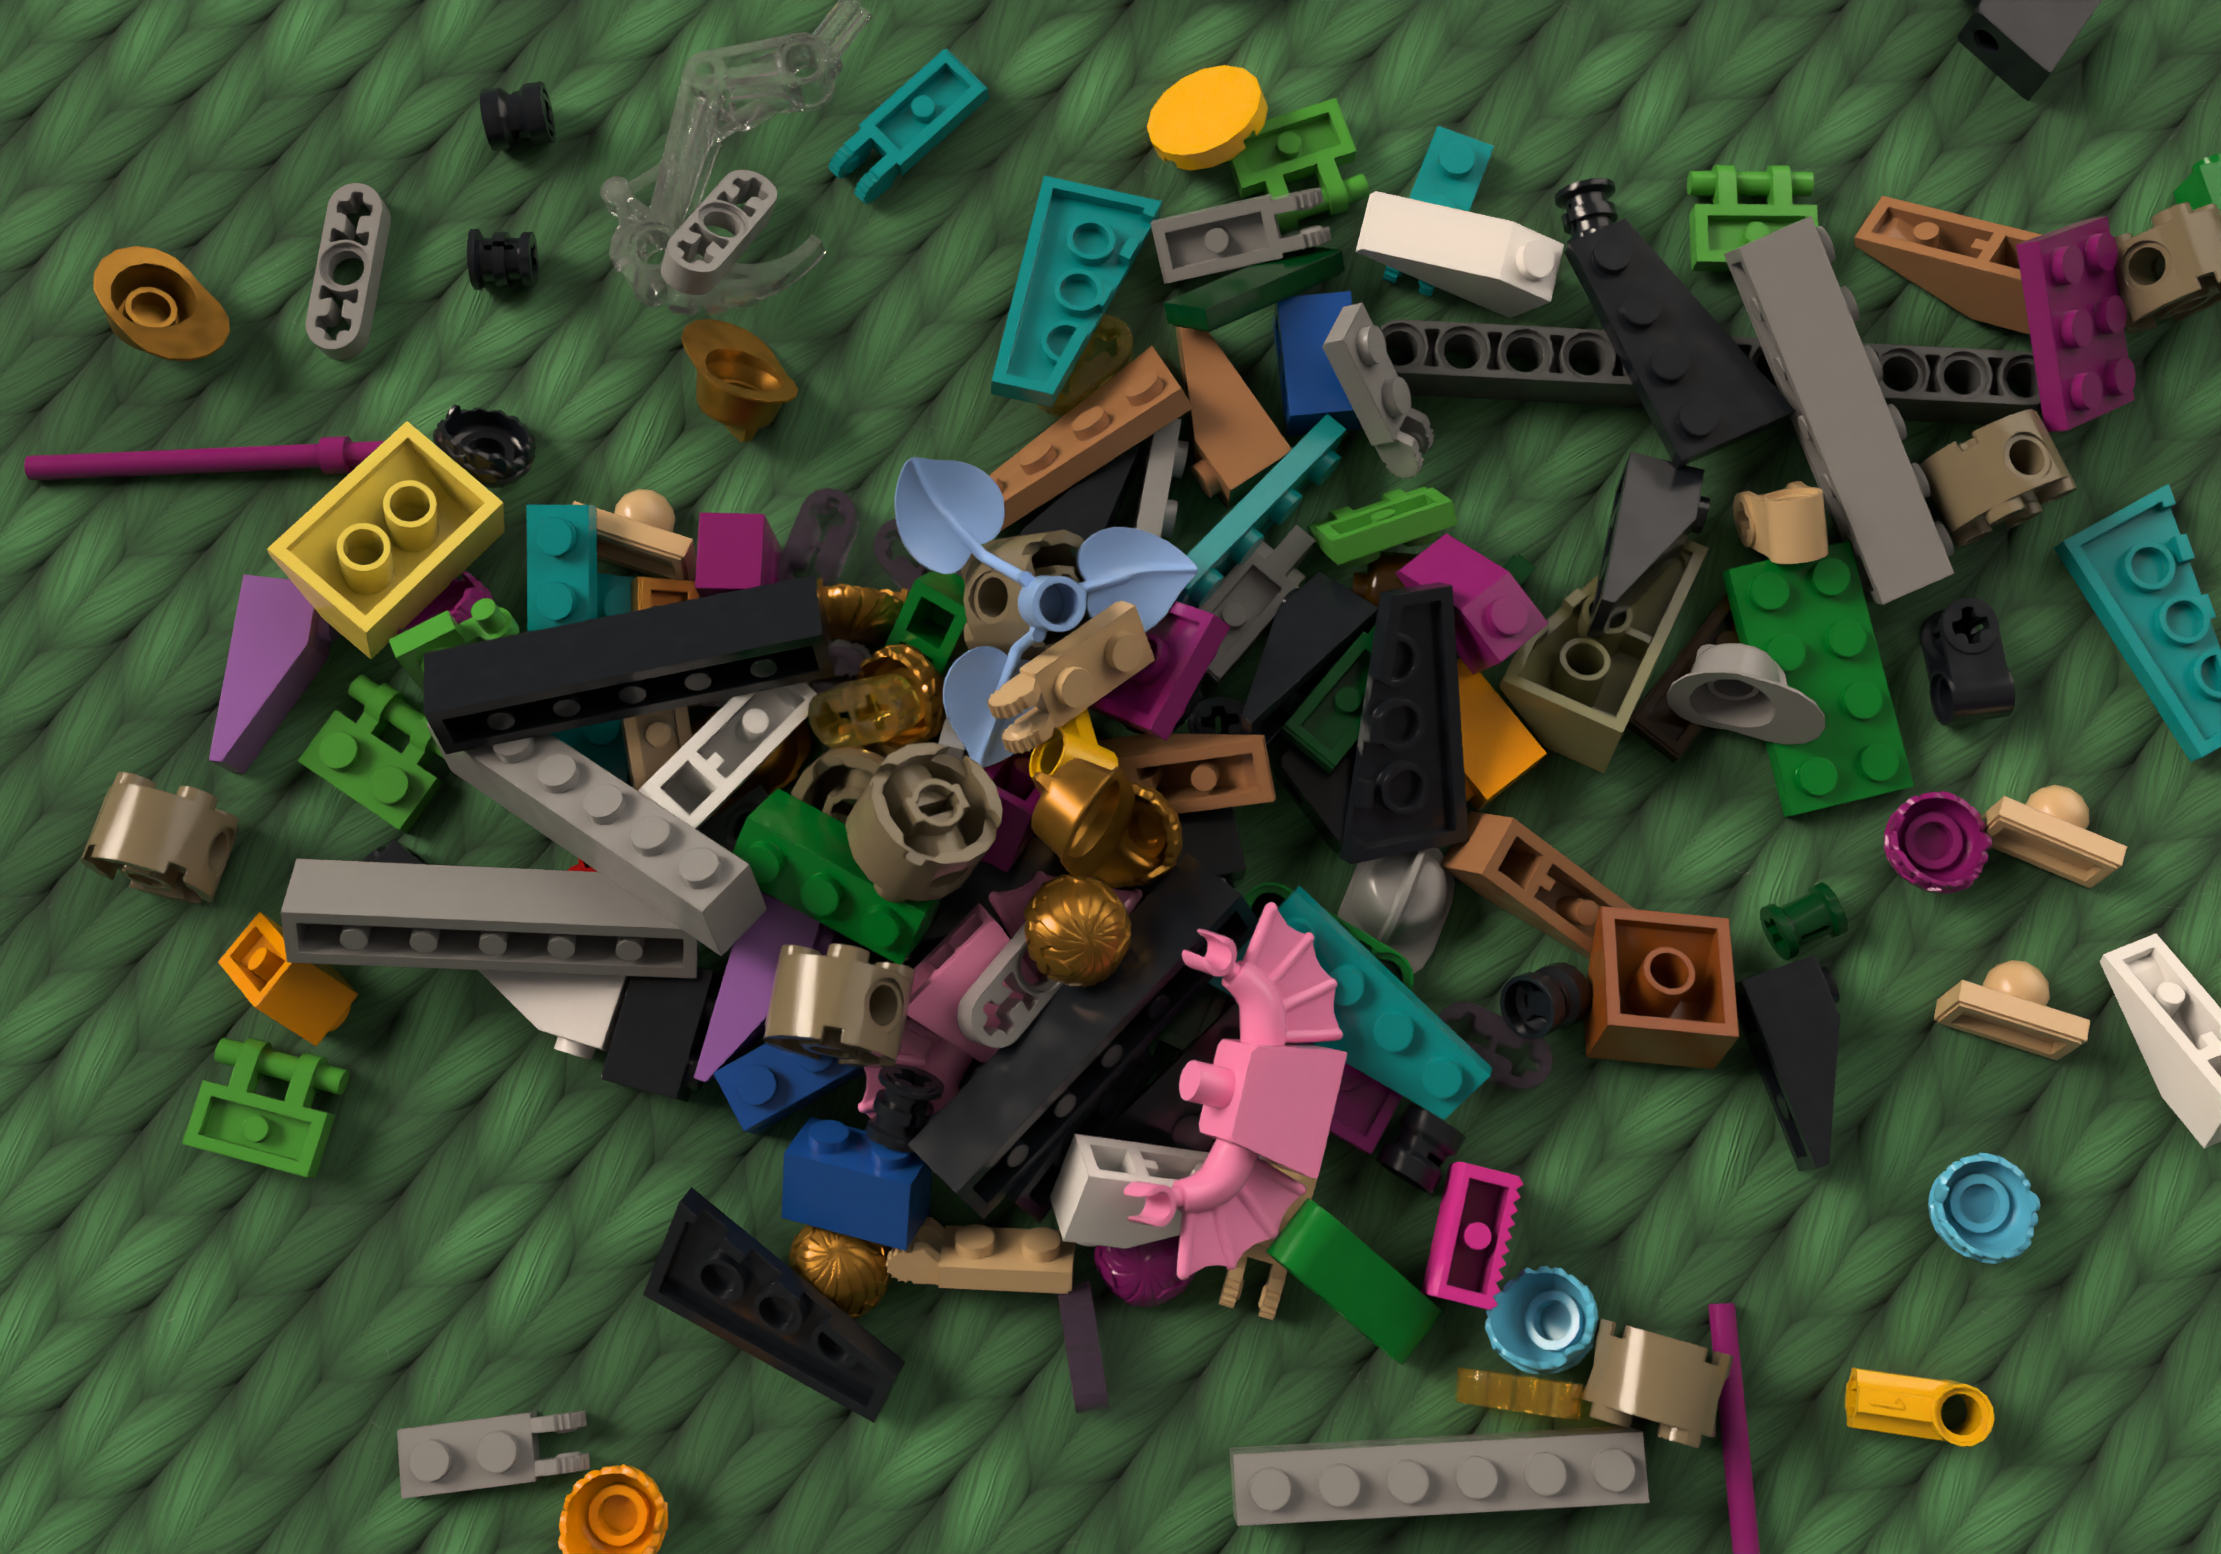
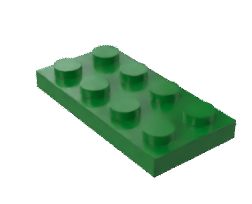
(1823, 639)

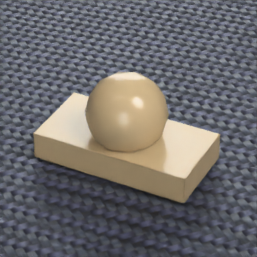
(643, 538)
(2053, 835)
(2013, 1011)

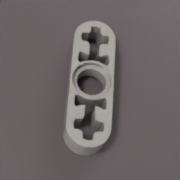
(335, 246)
(718, 251)
(1013, 1012)

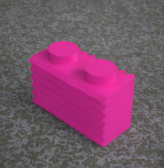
(1471, 1235)

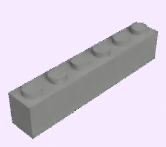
(1840, 409)
(618, 834)
(477, 920)
(1438, 1475)

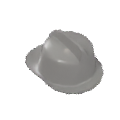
(1745, 693)
(1401, 903)

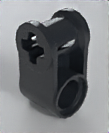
(1966, 669)

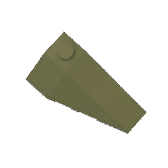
(1585, 688)

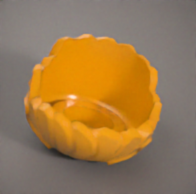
(613, 1514)

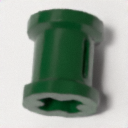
(1803, 920)

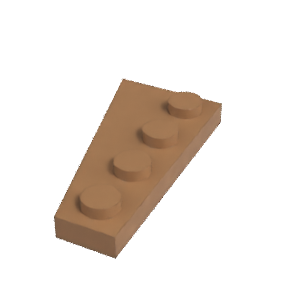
(1091, 434)

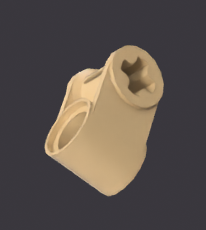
(1783, 523)

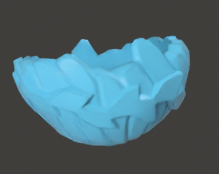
(1984, 1208)
(1543, 1321)

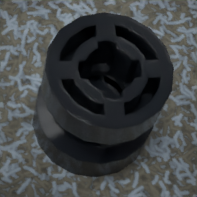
(517, 116)
(1545, 1000)
(1420, 1148)

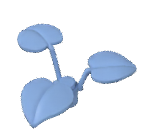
(955, 507)

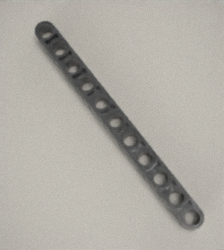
(1917, 368)

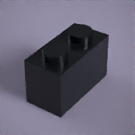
(662, 1033)

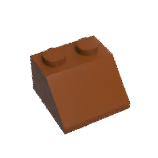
(1661, 988)

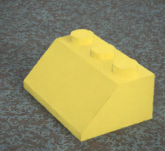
(389, 539)

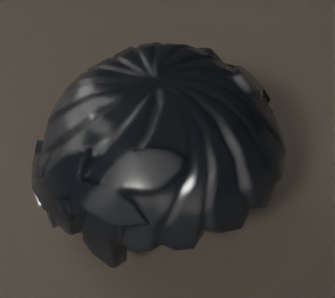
(487, 444)

